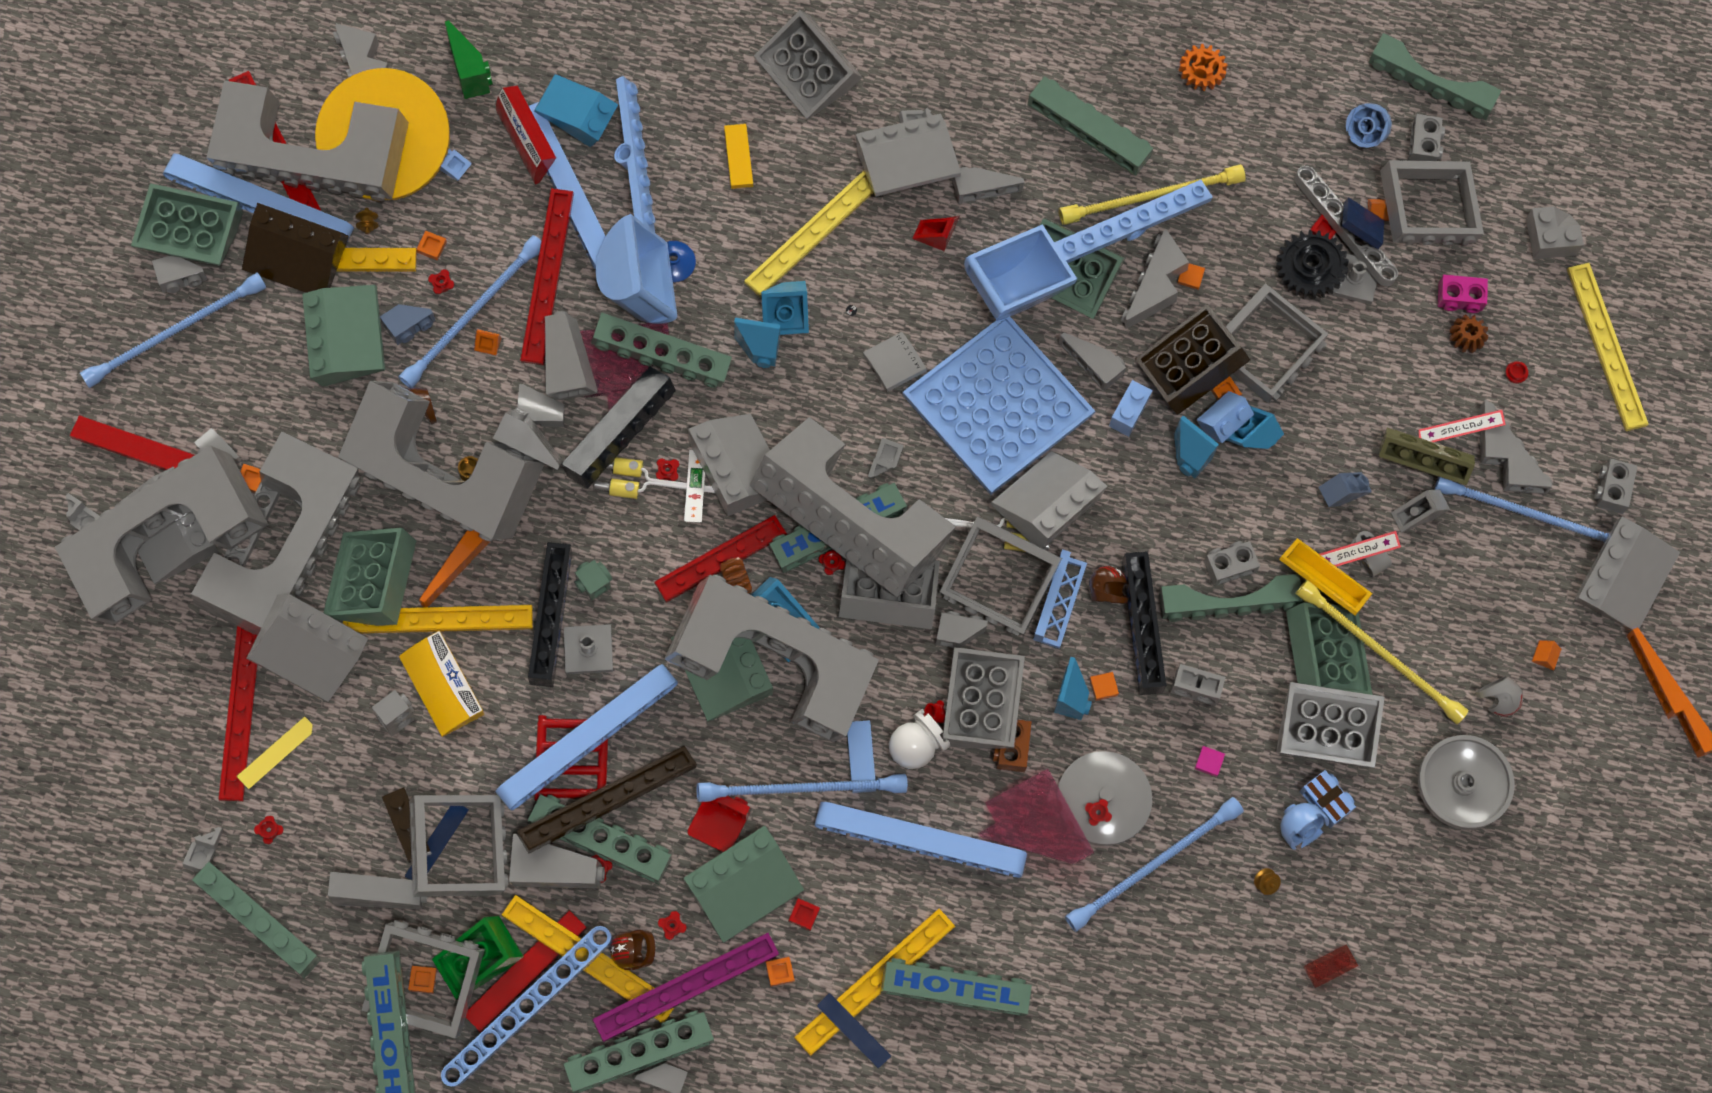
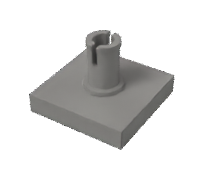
(1358, 283)
(588, 649)

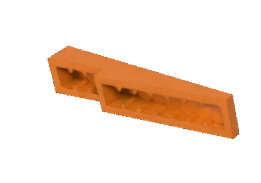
(459, 559)
(1671, 695)

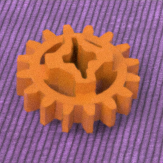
(1203, 66)

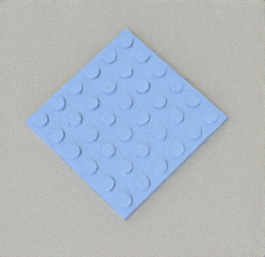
(998, 403)

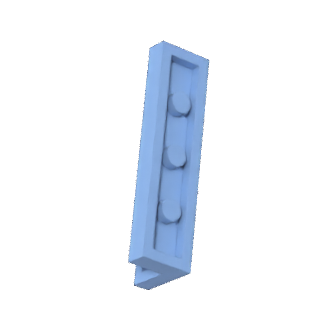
(1051, 598)

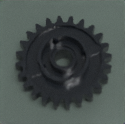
(1308, 279)

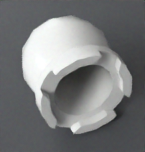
(915, 743)

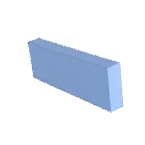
(861, 753)

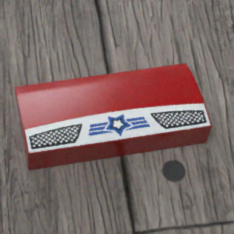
(524, 132)

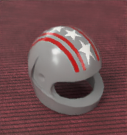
(1508, 694)

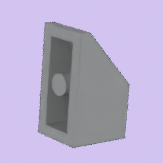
(1420, 510)

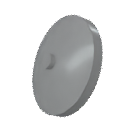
(1466, 782)
(1120, 784)

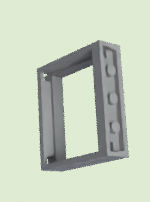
(1458, 170)
(1298, 319)
(973, 606)
(418, 846)
(446, 942)

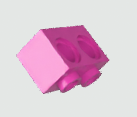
(1462, 287)

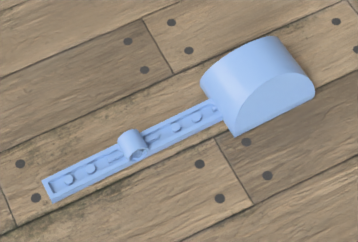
(633, 259)
(1035, 267)

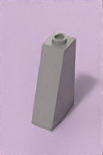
(566, 359)
(553, 868)
(372, 891)

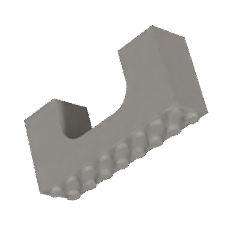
(360, 165)
(385, 448)
(322, 490)
(883, 548)
(105, 551)
(831, 666)

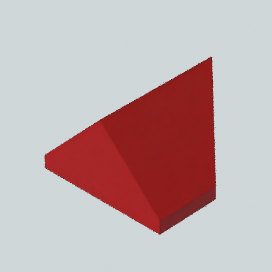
(936, 231)

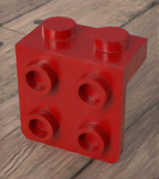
(719, 822)

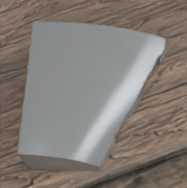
(540, 407)

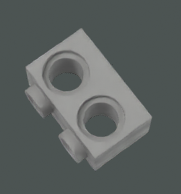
(1422, 139)
(1621, 488)
(1233, 567)
(1197, 685)
(394, 712)

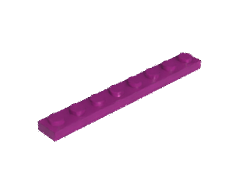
(685, 987)

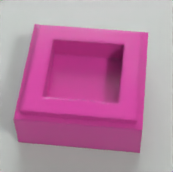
(1209, 761)

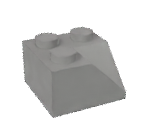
(1553, 233)

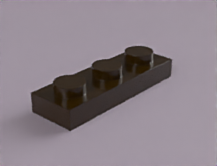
(399, 811)

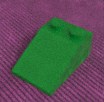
(471, 70)
(498, 955)

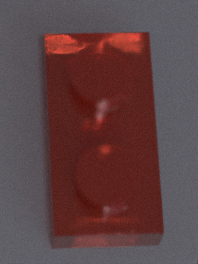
(1330, 966)

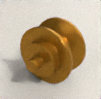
(366, 221)
(1267, 881)

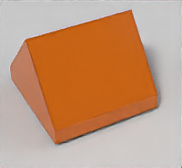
(1379, 208)
(487, 342)
(1547, 654)

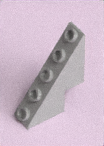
(358, 49)
(1155, 286)
(1520, 469)

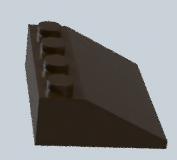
(292, 250)
(1192, 359)

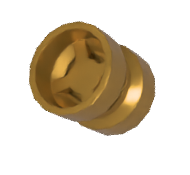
(467, 466)

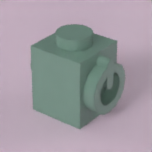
(593, 579)

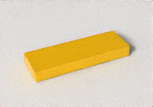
(738, 156)

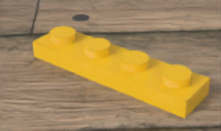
(378, 260)

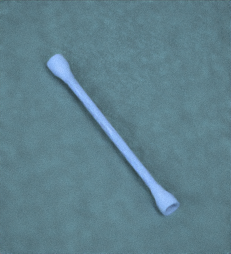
(413, 373)
(95, 374)
(1450, 487)
(709, 791)
(1228, 811)

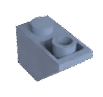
(406, 321)
(1345, 488)

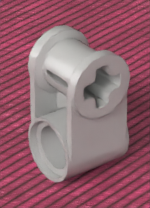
(1376, 563)

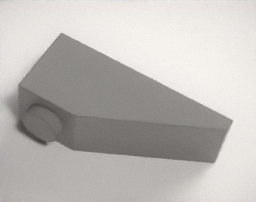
(982, 184)
(1096, 361)

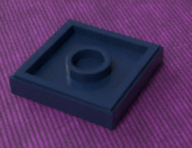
(1363, 223)

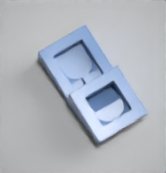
(454, 165)

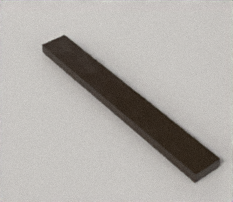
(606, 799)

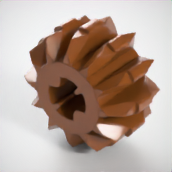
(1464, 339)
(736, 574)

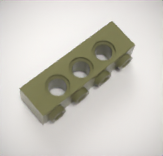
(1427, 456)

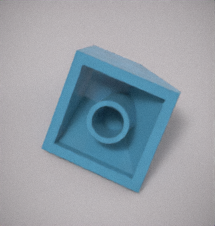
(787, 306)
(758, 340)
(1259, 431)
(1193, 448)
(1073, 693)

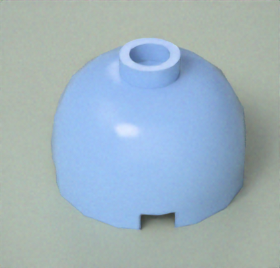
(1368, 125)
(1304, 820)

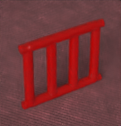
(542, 746)

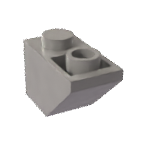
(176, 273)
(959, 630)

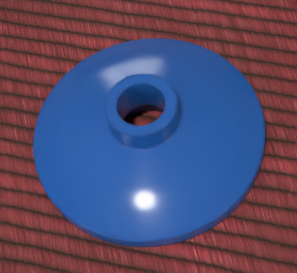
(685, 262)

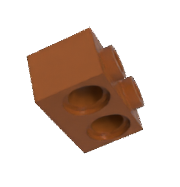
(1020, 749)

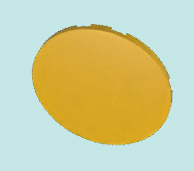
(427, 130)

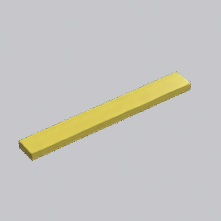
(810, 235)
(1607, 347)

